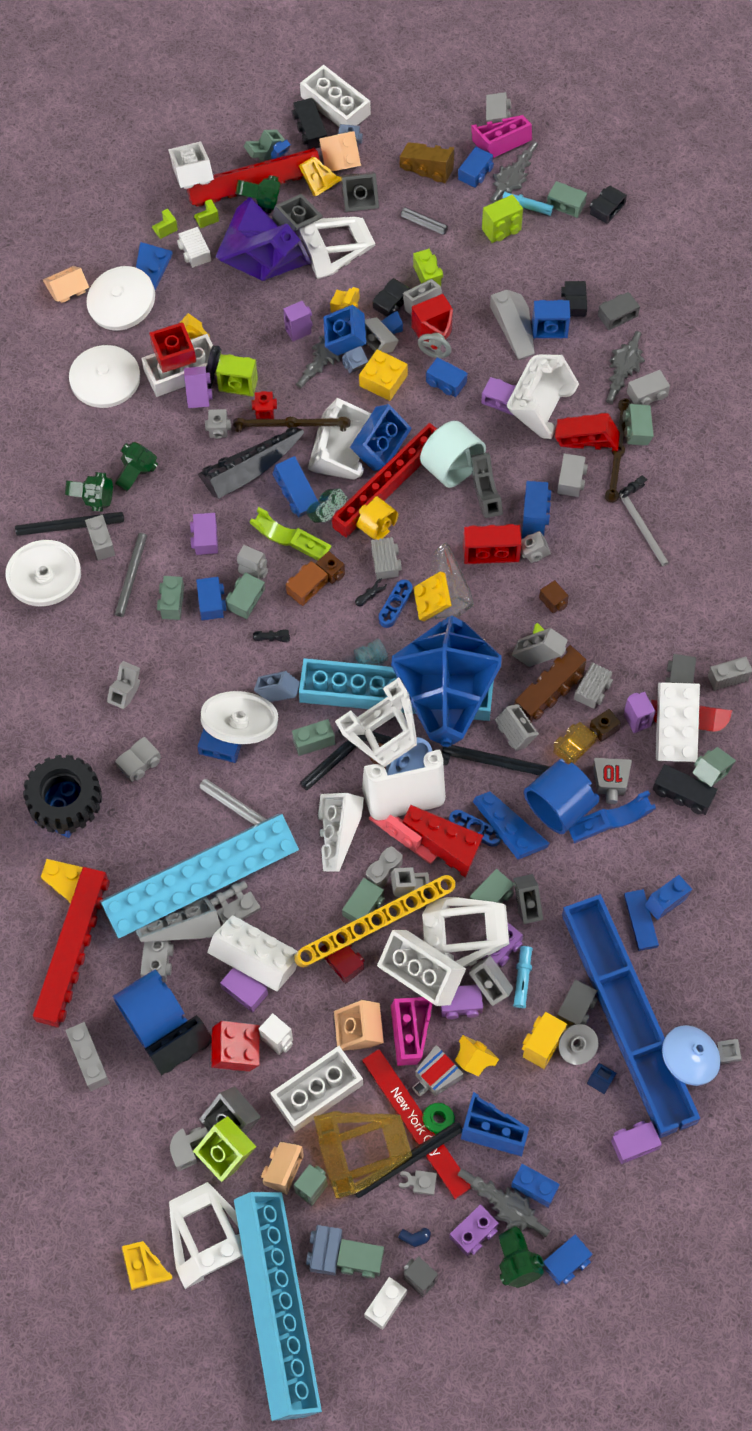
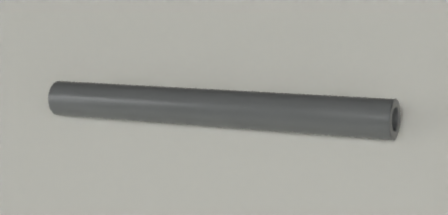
(130, 576)

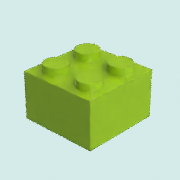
(502, 218)
(237, 375)
(224, 1149)

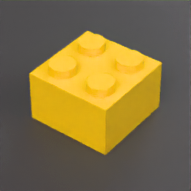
(383, 375)
(544, 1039)

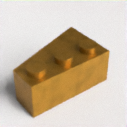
(428, 161)

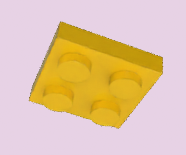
(432, 596)

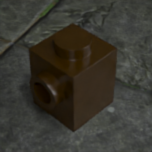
(605, 725)

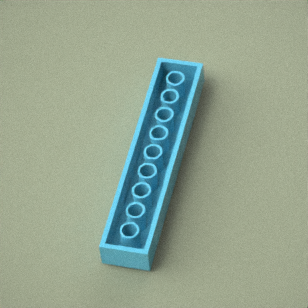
(355, 685)
(199, 875)
(277, 1306)

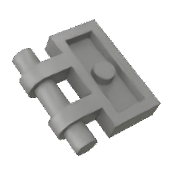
(241, 908)

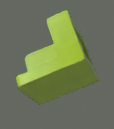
(208, 216)
(167, 226)

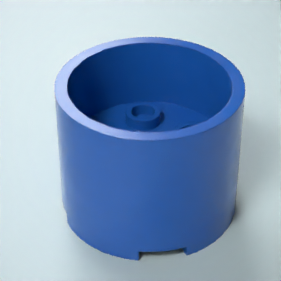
(561, 796)
(150, 1008)

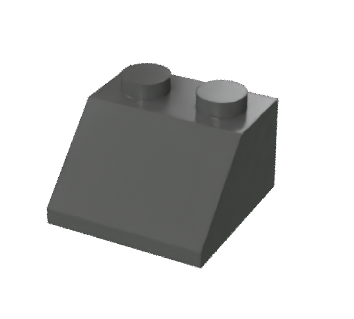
(359, 191)
(296, 213)
(235, 1106)

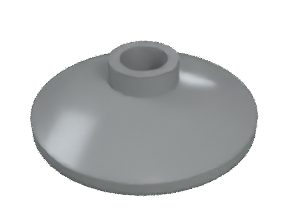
(585, 1048)

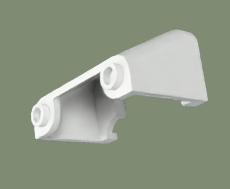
(539, 390)
(332, 448)
(396, 792)

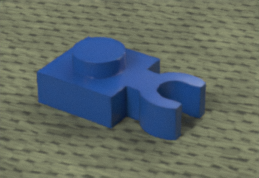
(280, 149)

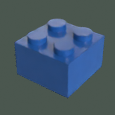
(551, 319)
(344, 330)

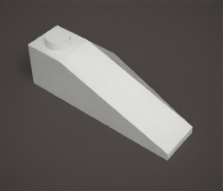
(340, 820)

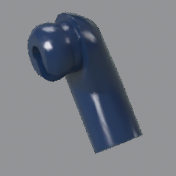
(416, 1239)

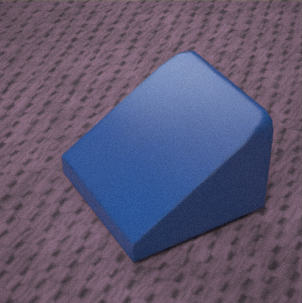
(393, 323)

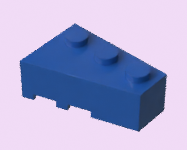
(294, 485)
(536, 508)
(493, 1128)

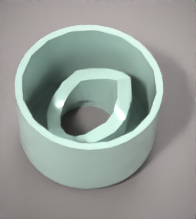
(449, 453)

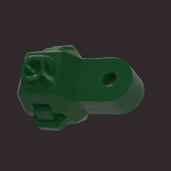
(265, 192)
(136, 461)
(95, 491)
(519, 1264)

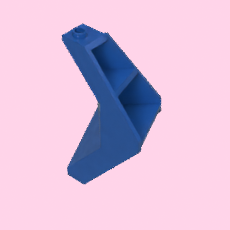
(447, 677)

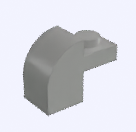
(125, 686)
(406, 881)
(182, 1146)

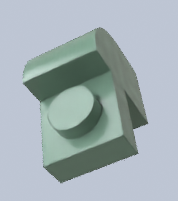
(263, 147)

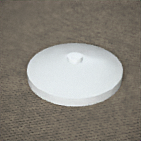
(120, 298)
(104, 376)
(43, 573)
(239, 717)

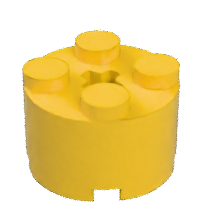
(376, 518)

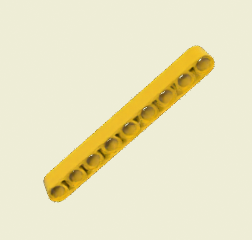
(368, 927)

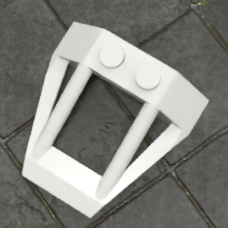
(319, 252)
(391, 706)
(495, 923)
(213, 1258)

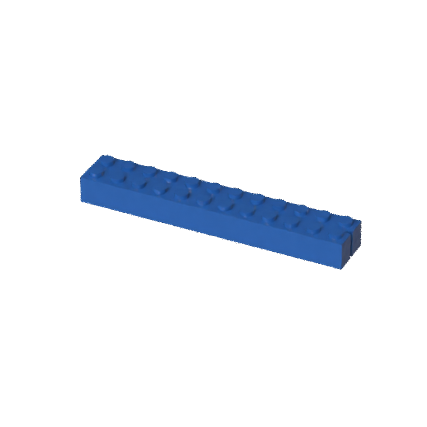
(629, 1015)

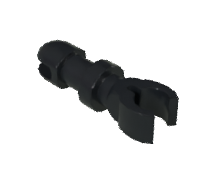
(633, 486)
(370, 593)
(282, 635)

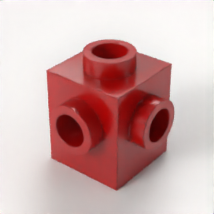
(264, 405)

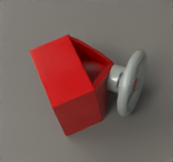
(433, 325)

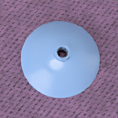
(411, 759)
(685, 1060)

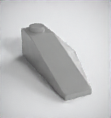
(514, 319)
(192, 922)

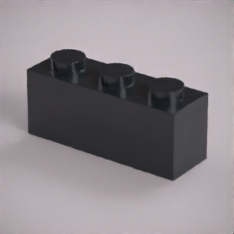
(308, 122)
(684, 790)
(179, 1045)

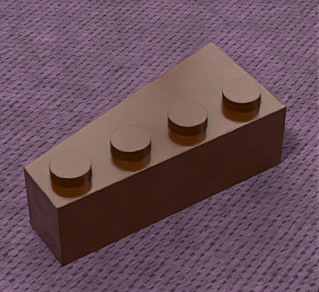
(552, 684)

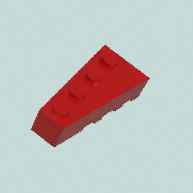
(444, 838)

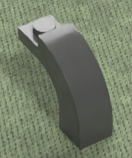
(484, 485)

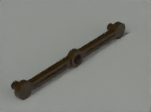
(240, 423)
(612, 494)

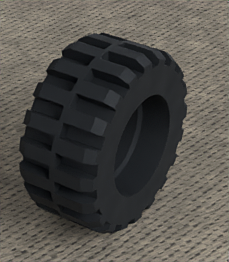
(58, 771)

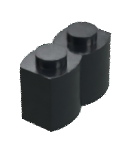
(607, 204)
(576, 294)
(390, 298)

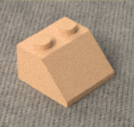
(340, 151)
(66, 284)
(358, 1025)
(283, 1167)

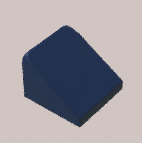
(601, 1078)

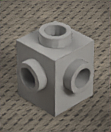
(217, 423)
(534, 547)

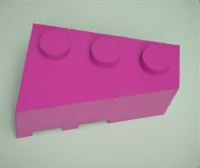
(502, 136)
(410, 1028)

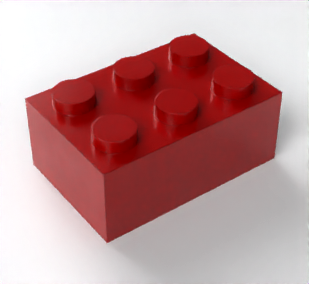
(491, 544)

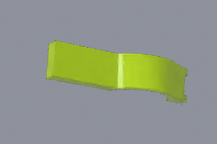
(295, 538)

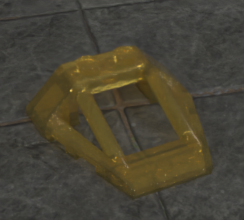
(333, 1155)

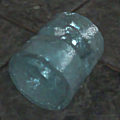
(372, 654)

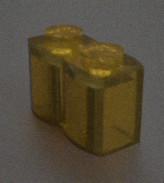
(574, 743)

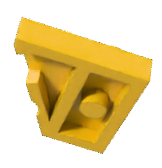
(318, 176)
(61, 877)
(143, 1267)

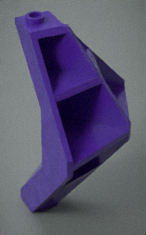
(259, 245)

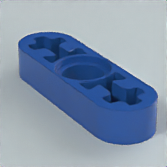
(395, 595)
(473, 820)

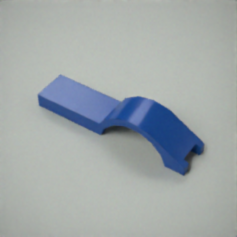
(612, 818)

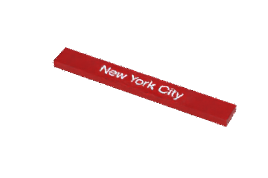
(413, 1120)

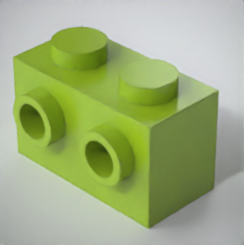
(426, 266)

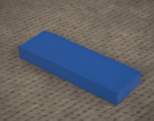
(641, 920)

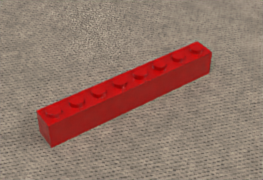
(226, 182)
(383, 482)
(70, 947)

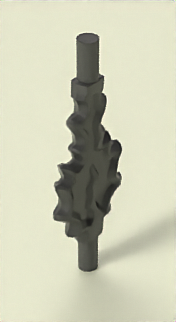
(512, 176)
(322, 355)
(625, 361)
(510, 1206)

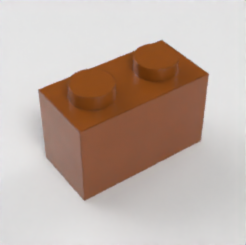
(306, 583)

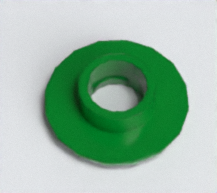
(438, 1109)

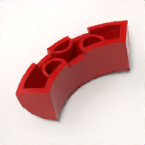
(710, 718)

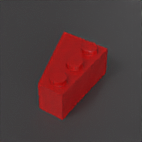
(588, 431)

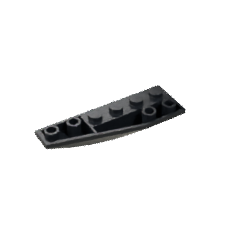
(246, 465)

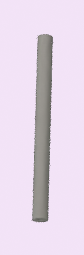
(643, 528)

